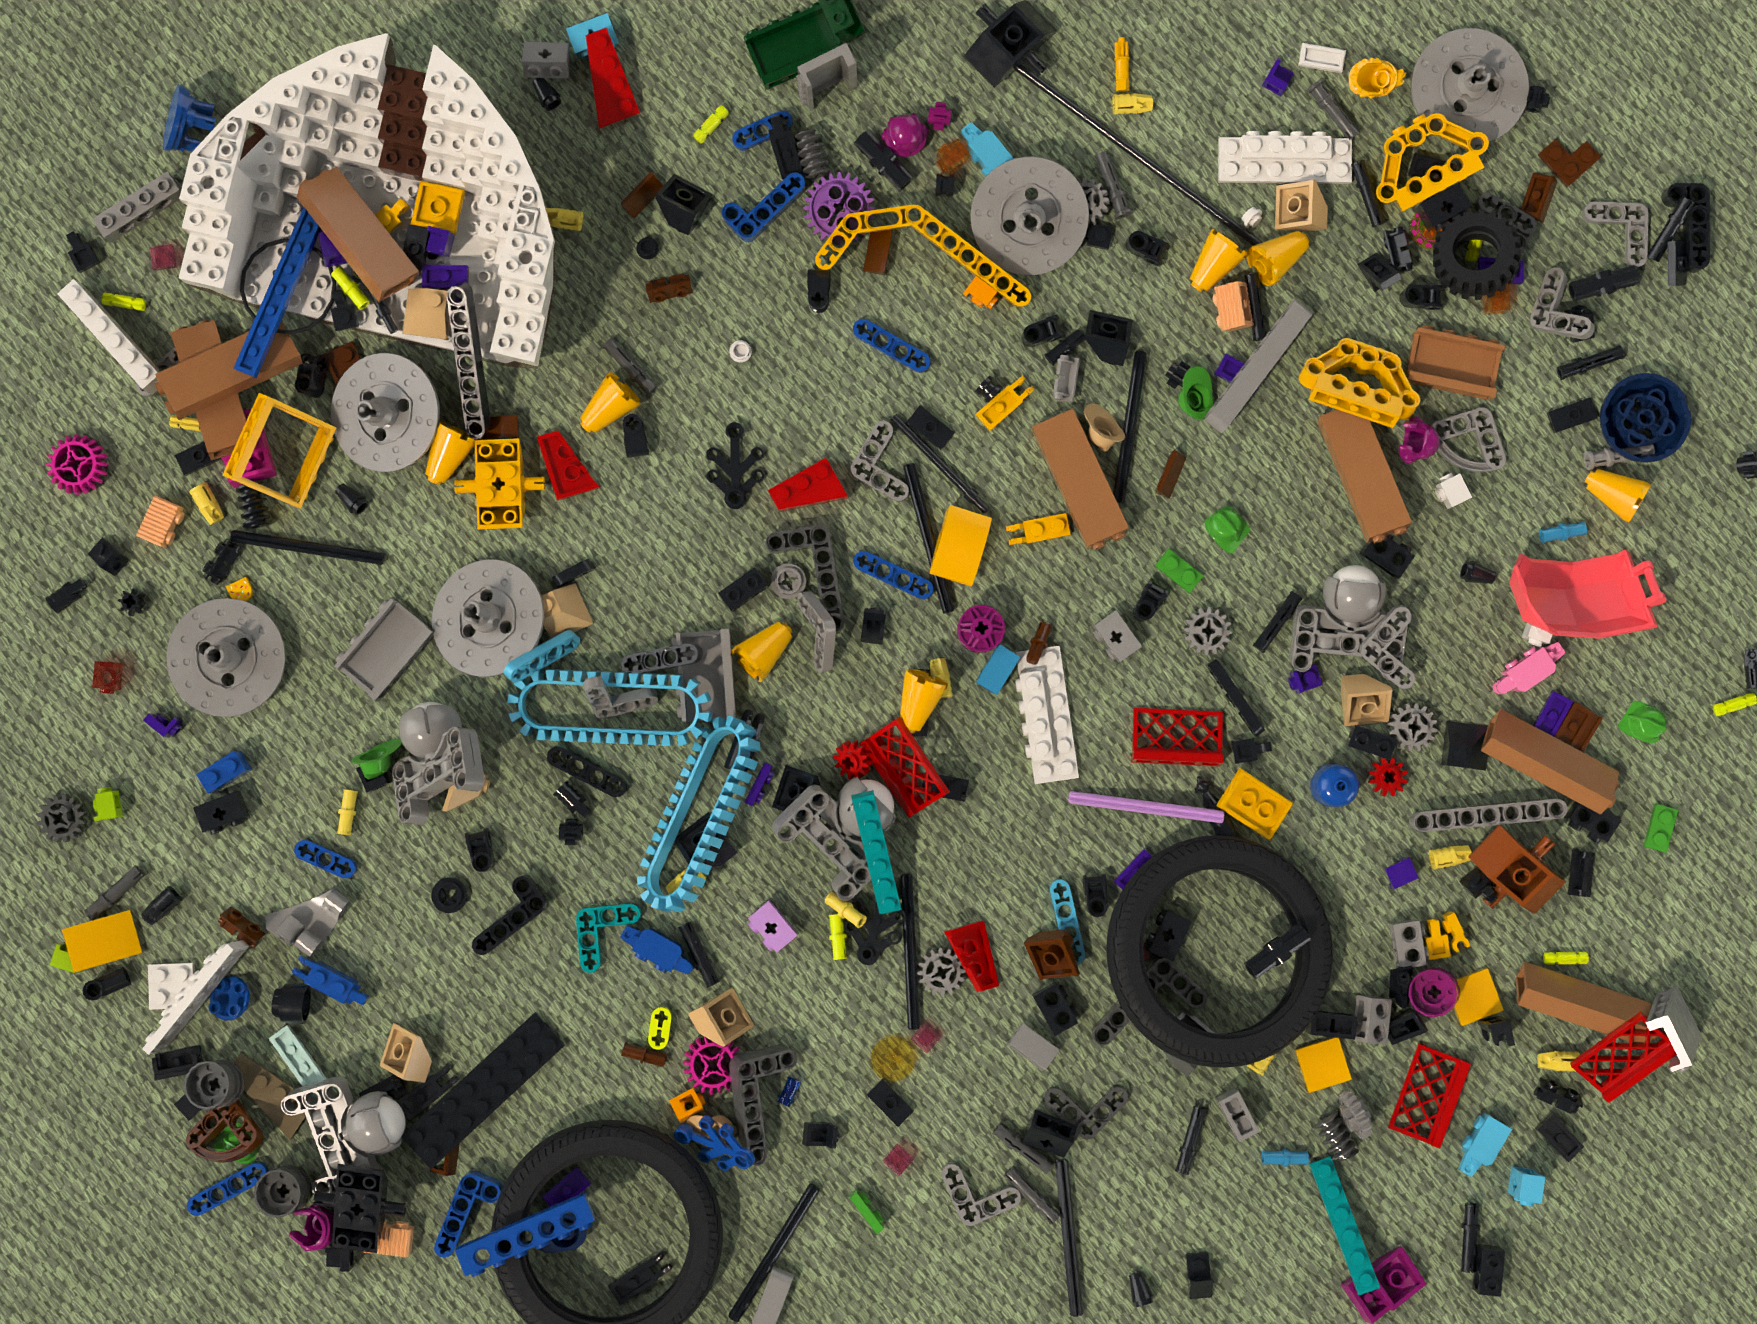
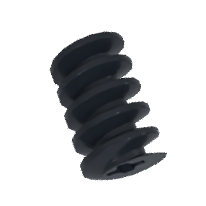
(252, 505)

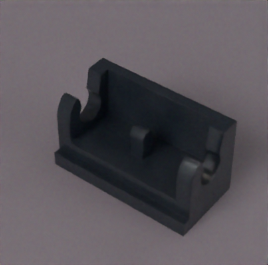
(956, 786)
(1499, 1028)
(175, 1062)

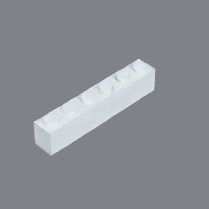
(110, 335)

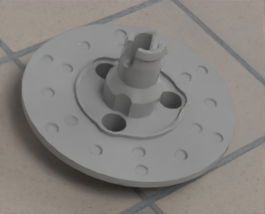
(1478, 56)
(1003, 198)
(361, 429)
(464, 600)
(202, 675)

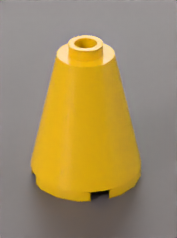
(1277, 256)
(1215, 261)
(608, 404)
(447, 452)
(1617, 492)
(762, 650)
(919, 698)

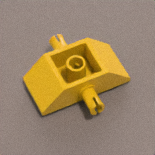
(495, 462)

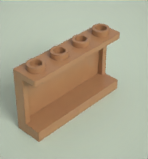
(1454, 362)

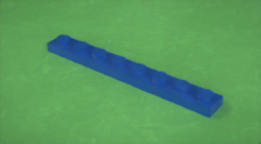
(278, 295)

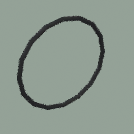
(242, 283)

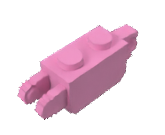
(1529, 670)

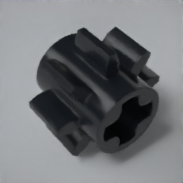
(1537, 99)
(1176, 374)
(1747, 464)
(132, 596)
(570, 831)

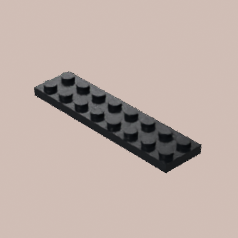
(482, 1090)

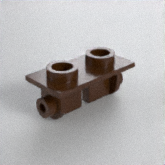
(660, 291)
(233, 920)

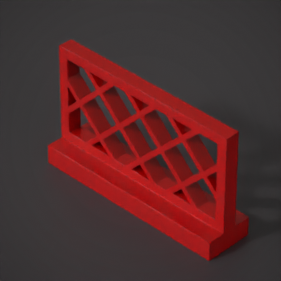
(1177, 756)
(894, 774)
(1636, 1066)
(1447, 1104)

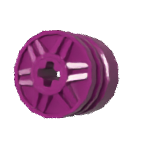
(974, 640)
(1426, 1002)

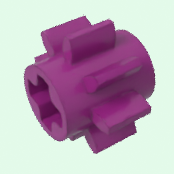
(939, 116)

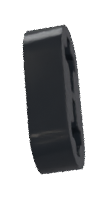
(572, 573)

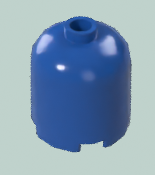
(1325, 783)

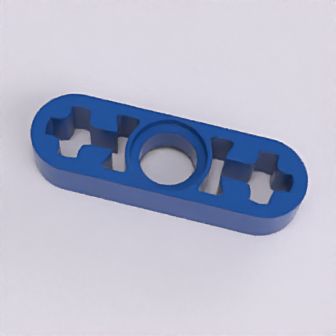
(765, 121)
(313, 847)

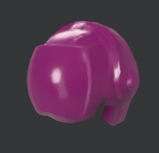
(905, 135)
(1419, 441)
(317, 1227)

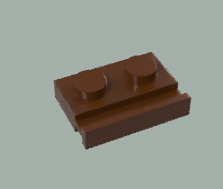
(341, 359)
(1578, 727)

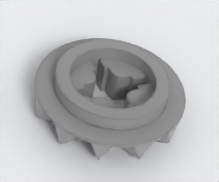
(778, 577)

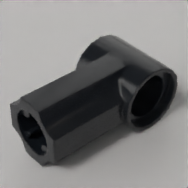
(108, 984)

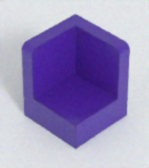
(1277, 78)
(440, 241)
(330, 254)
(1401, 873)

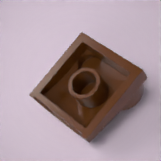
(1052, 954)

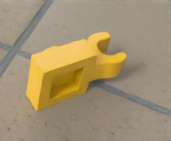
(390, 217)
(1452, 926)
(1436, 943)

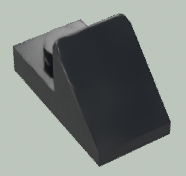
(1378, 272)
(1198, 1275)

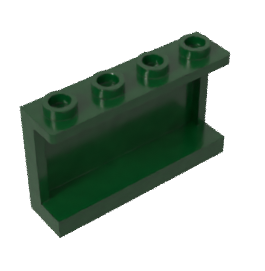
(843, 19)
(790, 43)

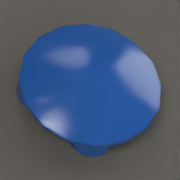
(229, 998)

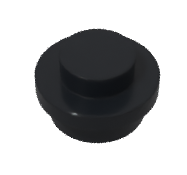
(647, 248)

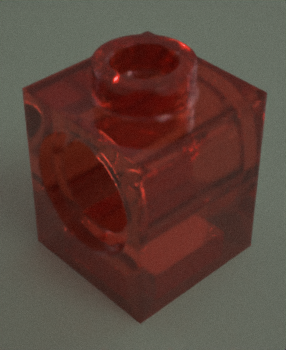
(101, 669)

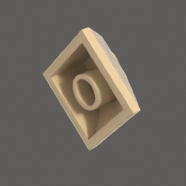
(1300, 207)
(427, 313)
(565, 611)
(1365, 700)
(458, 797)
(722, 1018)
(406, 1055)

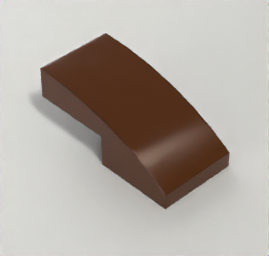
(501, 428)

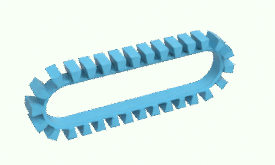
(722, 728)
(612, 735)

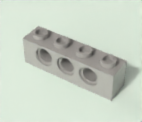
(138, 207)

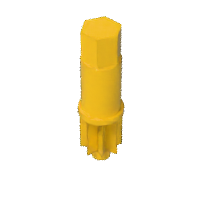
(1122, 65)

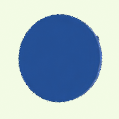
(182, 114)

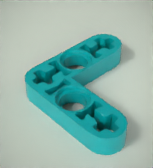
(598, 921)

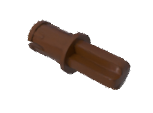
(1039, 642)
(644, 1054)

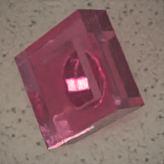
(163, 257)
(925, 1037)
(898, 1159)

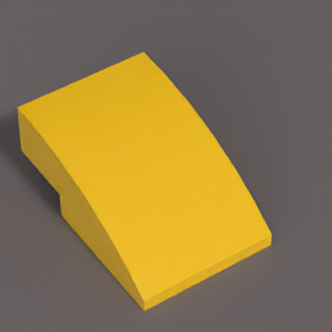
(960, 545)

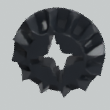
(439, 895)

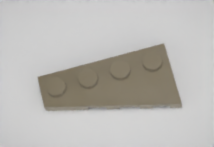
(268, 1092)

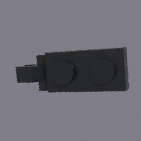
(784, 148)

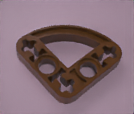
(225, 1118)

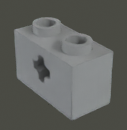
(546, 60)
(1115, 624)

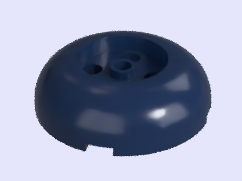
(1653, 393)

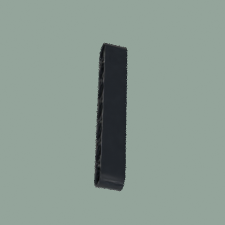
(472, 351)

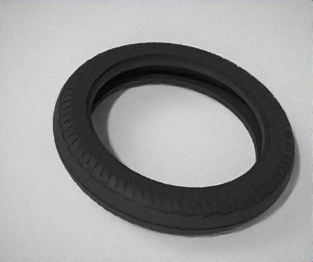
(1128, 971)
(633, 1142)

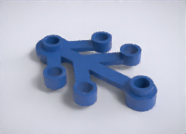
(741, 1156)

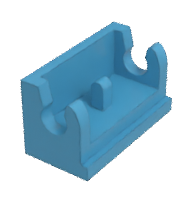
(997, 669)

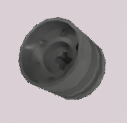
(203, 1088)
(274, 1200)

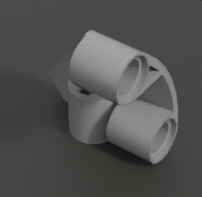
(308, 922)

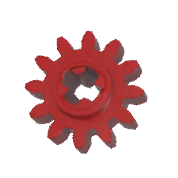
(853, 759)
(1396, 777)

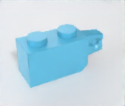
(985, 148)
(1483, 1143)

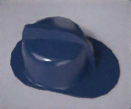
(571, 1242)

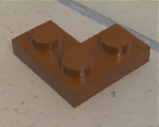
(1568, 166)

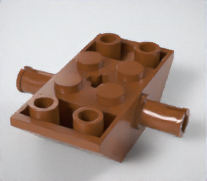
(1503, 856)

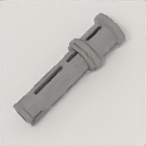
(1608, 457)

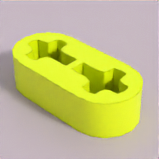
(654, 1026)

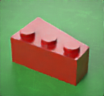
(808, 488)

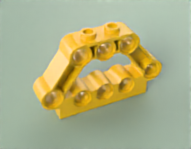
(1450, 132)
(1382, 406)

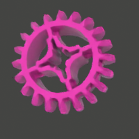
(84, 481)
(700, 1079)

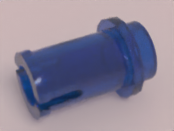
(789, 1091)

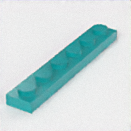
(876, 852)
(1344, 1226)

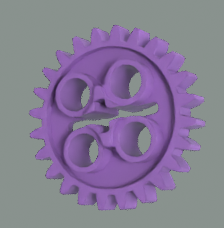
(821, 198)

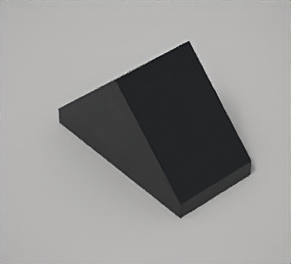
(1405, 1026)

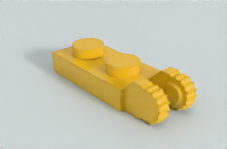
(1003, 404)
(1041, 529)

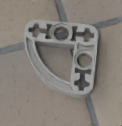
(1472, 425)

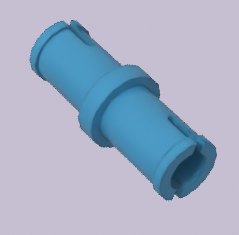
(1563, 532)
(1284, 1157)

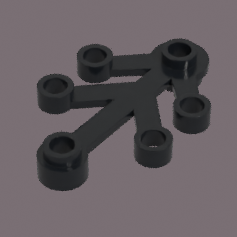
(735, 470)
(874, 927)

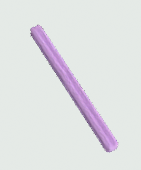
(1146, 807)

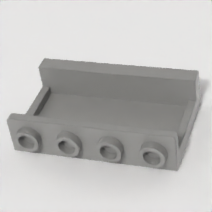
(826, 71)
(384, 648)
(712, 671)
(1674, 1016)

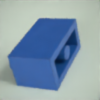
(224, 772)

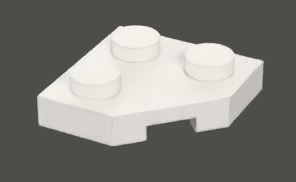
(166, 982)

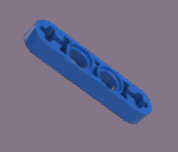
(893, 343)
(891, 578)
(227, 1188)

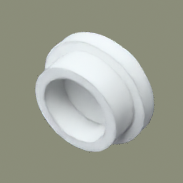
(1252, 217)
(740, 351)

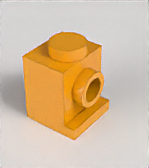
(981, 293)
(679, 1102)

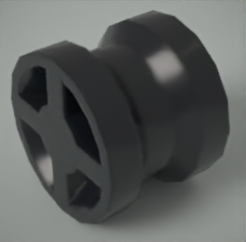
(944, 185)
(988, 389)

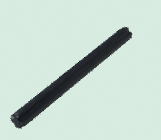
(1129, 426)
(927, 534)
(307, 547)
(910, 952)
(1069, 1237)
(773, 1253)

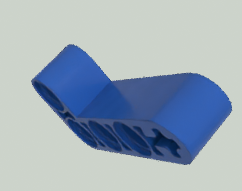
(767, 204)
(462, 1214)

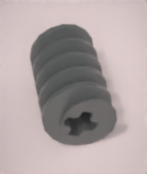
(811, 155)
(1336, 1136)

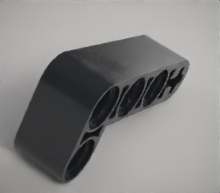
(1691, 227)
(508, 919)

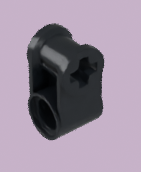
(1148, 248)
(818, 286)
(1427, 297)
(1046, 330)
(310, 376)
(634, 440)
(1152, 598)
(480, 848)
(1095, 893)

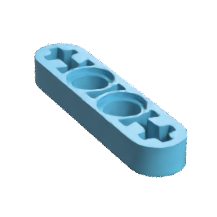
(522, 666)
(1071, 920)

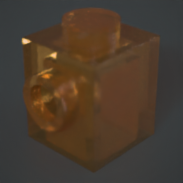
(952, 157)
(1497, 304)

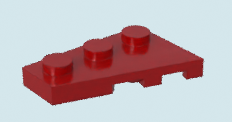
(564, 468)
(975, 954)

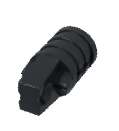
(66, 595)
(1750, 668)
(572, 799)
(161, 905)

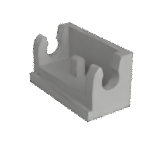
(1032, 1047)

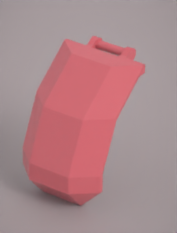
(1586, 596)

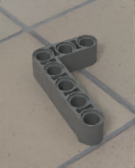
(820, 569)
(1158, 980)
(751, 1097)

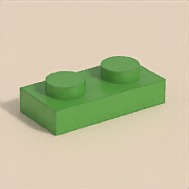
(1178, 571)
(1660, 828)
(862, 1203)

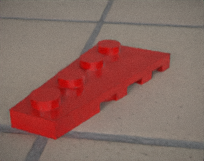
(610, 86)

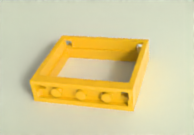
(250, 436)

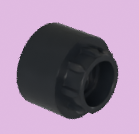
(292, 1003)

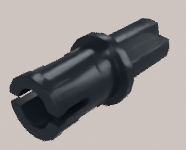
(1065, 346)

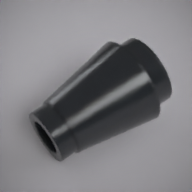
(547, 95)
(353, 500)
(1477, 573)
(1140, 1290)

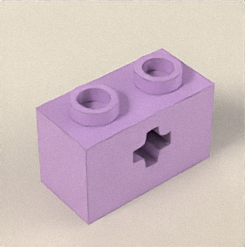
(784, 931)

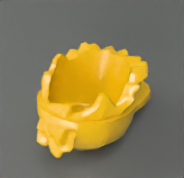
(1374, 78)

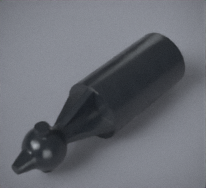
(1210, 802)

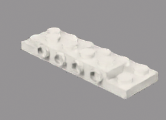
(1284, 158)
(1046, 717)
(192, 997)

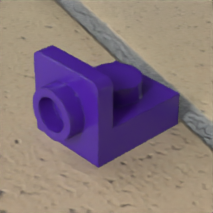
(1305, 680)
(159, 724)

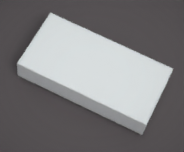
(1322, 58)

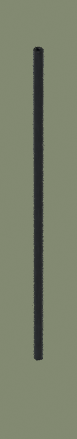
(1136, 154)

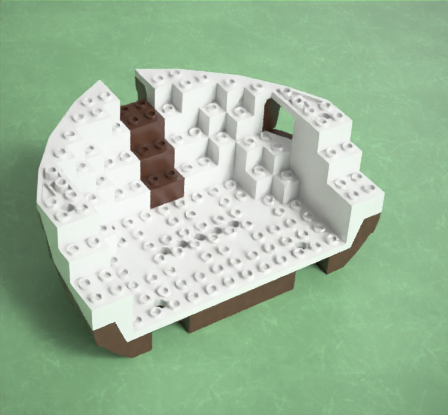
(384, 135)

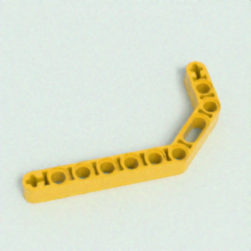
(937, 239)

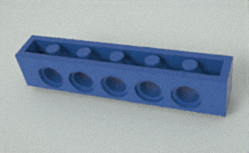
(475, 1266)

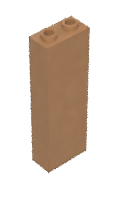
(357, 233)
(211, 374)
(224, 420)
(1364, 475)
(1080, 480)
(1551, 761)
(1578, 1001)

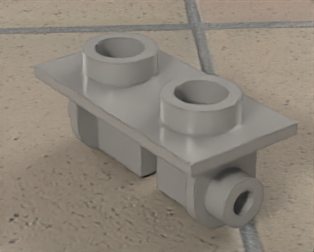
(1066, 383)

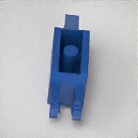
(657, 948)
(331, 981)

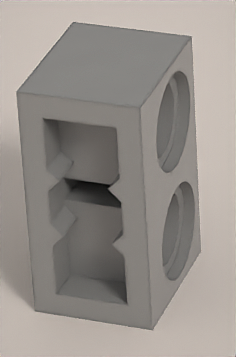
(1402, 945)
(1372, 1019)
(1237, 1114)

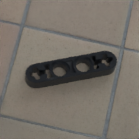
(661, 658)
(1235, 697)
(585, 774)

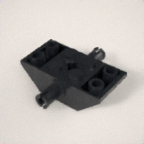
(1009, 42)
(359, 1207)

